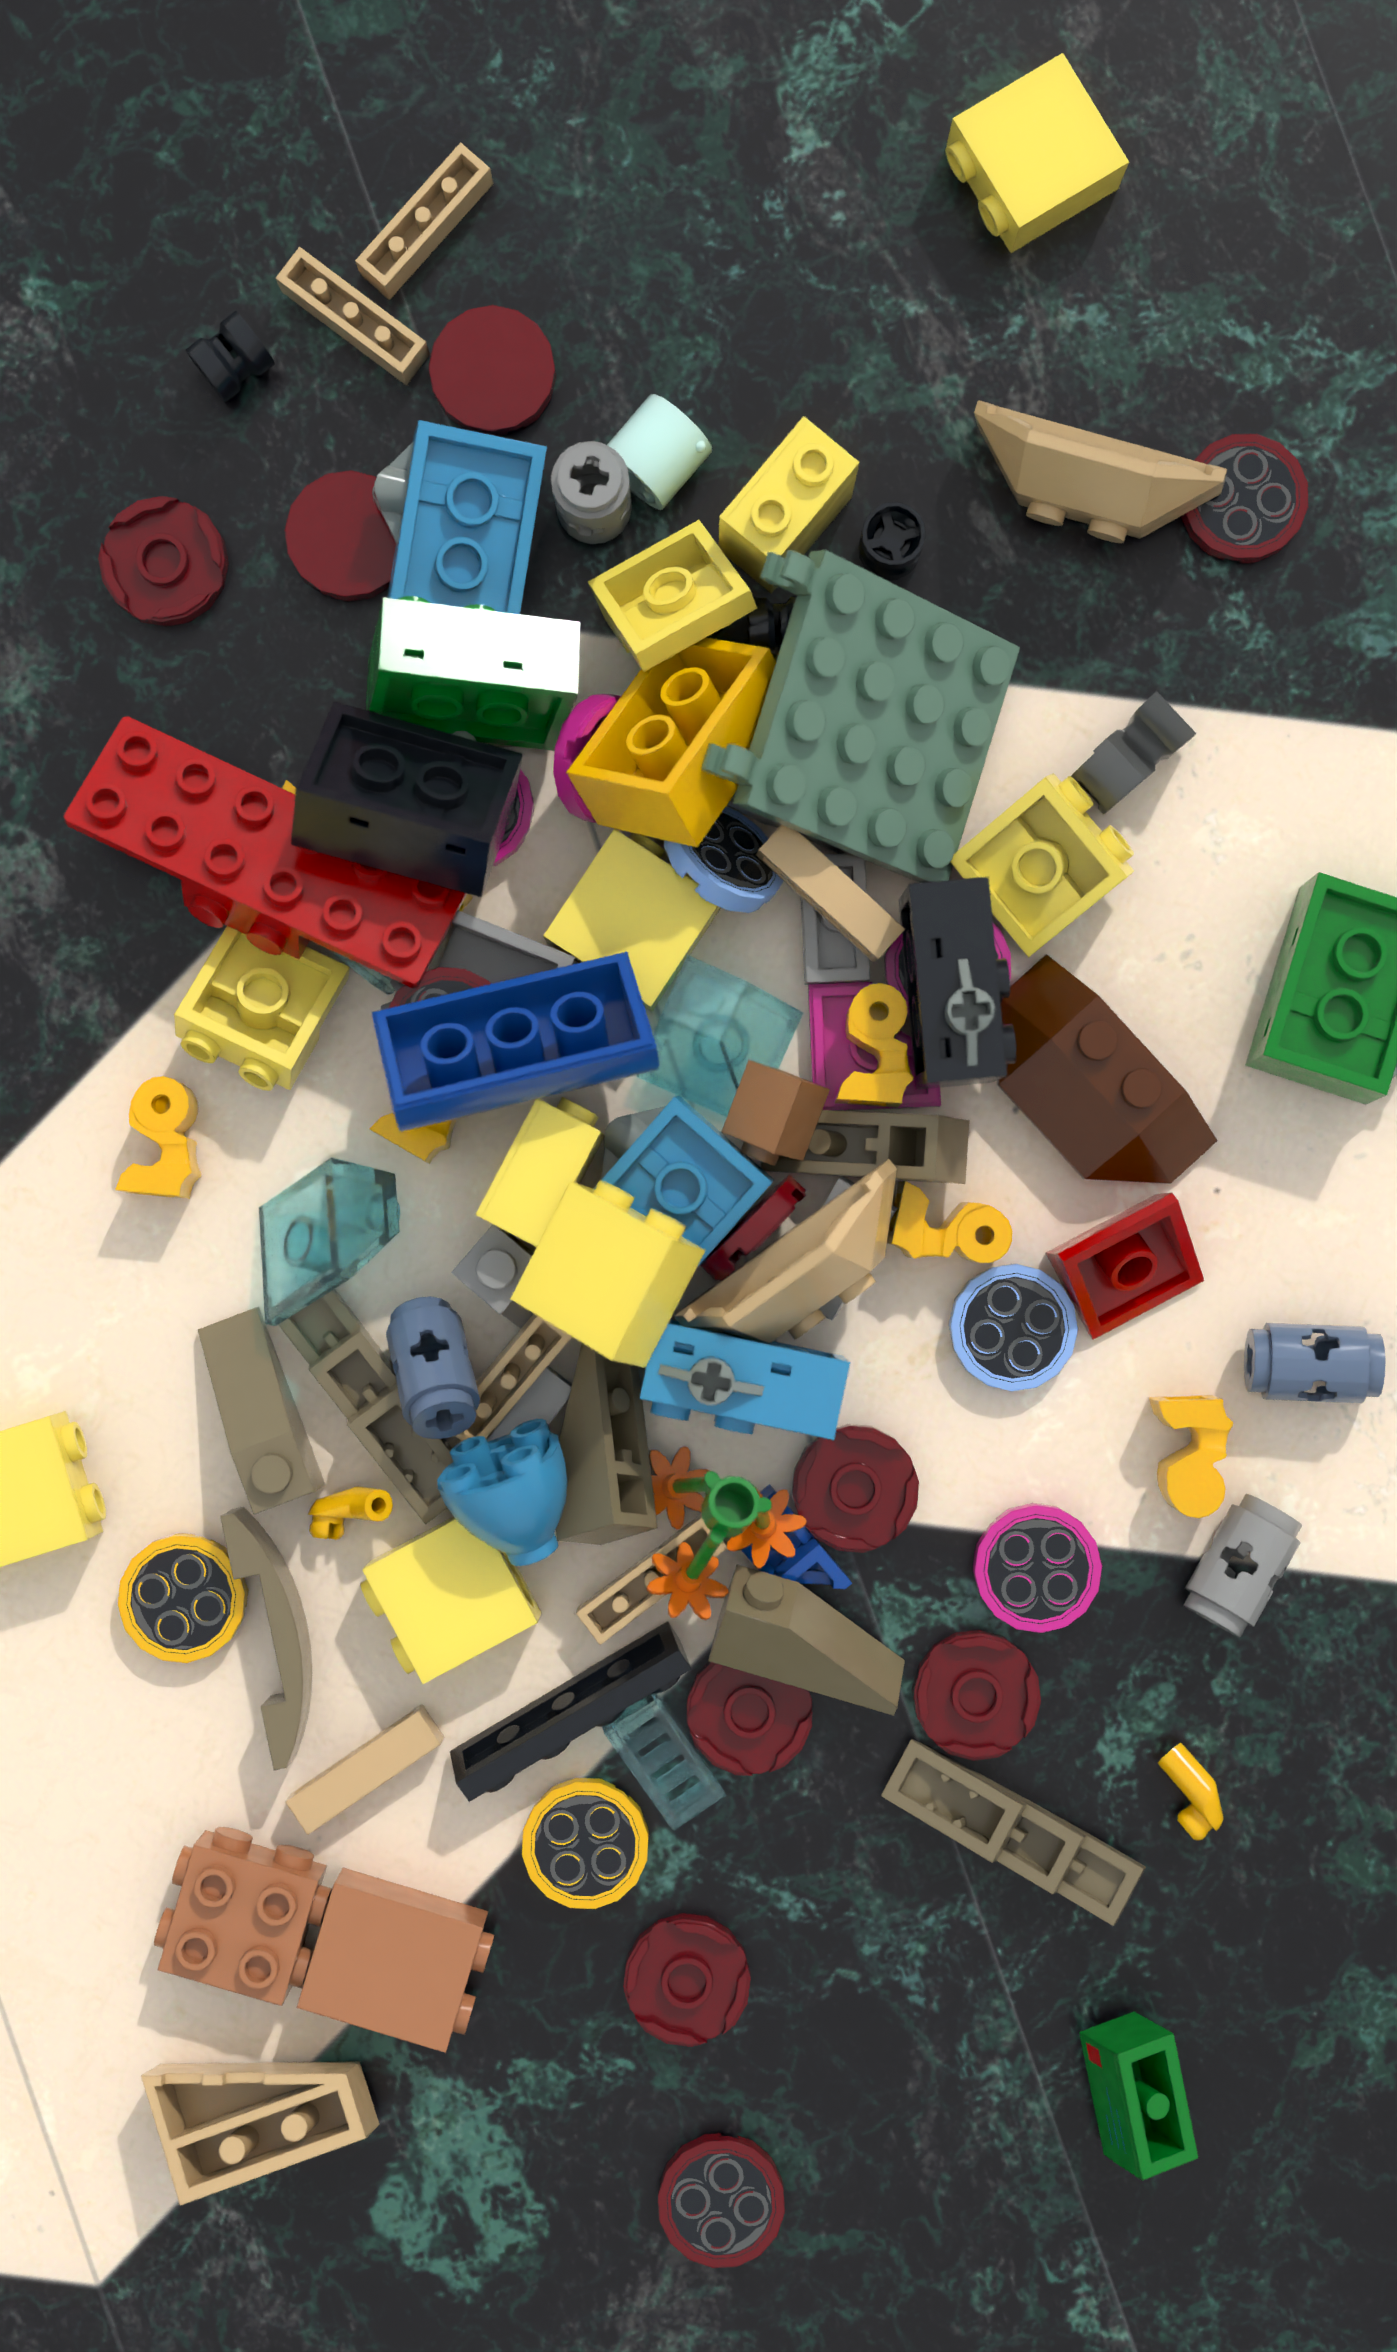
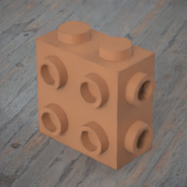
(243, 1915)

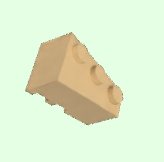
(253, 2118)

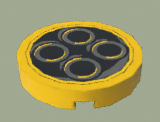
(181, 1598)
(585, 1843)

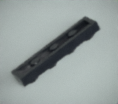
(568, 1711)

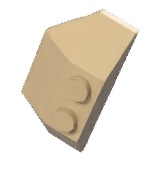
(1093, 476)
(804, 1267)

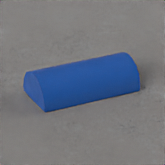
(514, 1041)

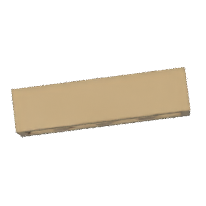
(424, 221)
(353, 316)
(830, 892)
(514, 1373)
(627, 1594)
(364, 1769)

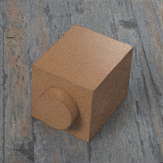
(774, 1113)

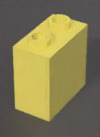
(1035, 153)
(788, 500)
(637, 907)
(545, 1156)
(609, 1272)
(45, 1489)
(447, 1598)

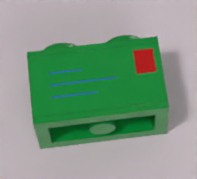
(1138, 2095)

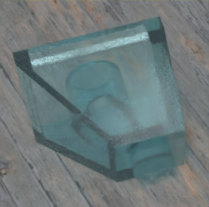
(712, 1032)
(323, 1233)

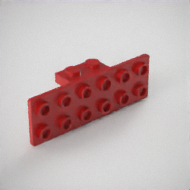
(236, 859)

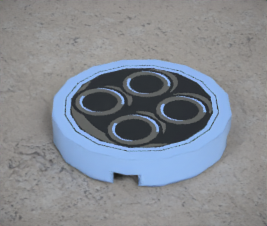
(728, 864)
(1013, 1327)

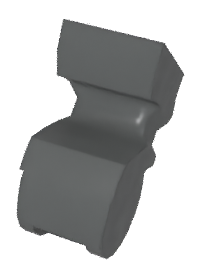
(1132, 753)

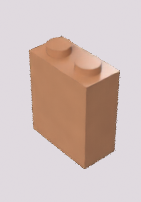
(396, 1960)

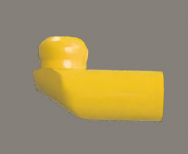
(353, 1503)
(1199, 1788)

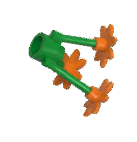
(728, 1510)

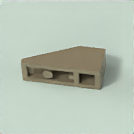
(858, 1142)
(259, 1412)
(605, 1454)
(800, 1640)

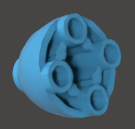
(509, 1490)

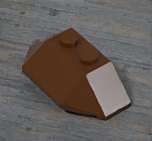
(1096, 1084)

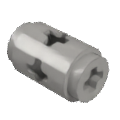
(590, 469)
(1245, 1529)

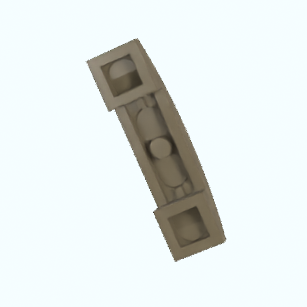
(254, 1553)

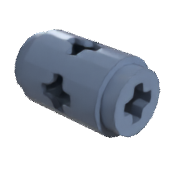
(1343, 1358)
(432, 1368)

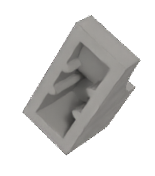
(494, 1271)

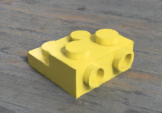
(671, 595)
(1045, 861)
(258, 1009)

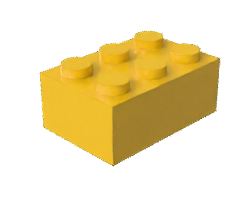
(649, 750)

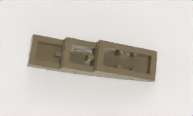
(366, 1392)
(1013, 1831)

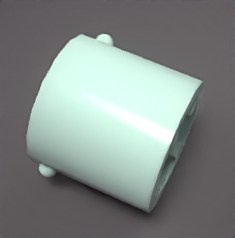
(660, 450)

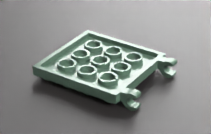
(871, 718)

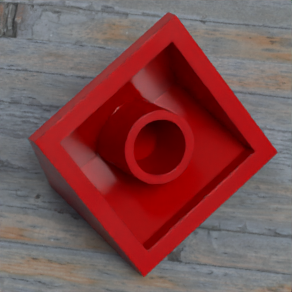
(1128, 1264)

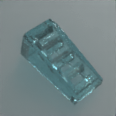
(627, 1745)

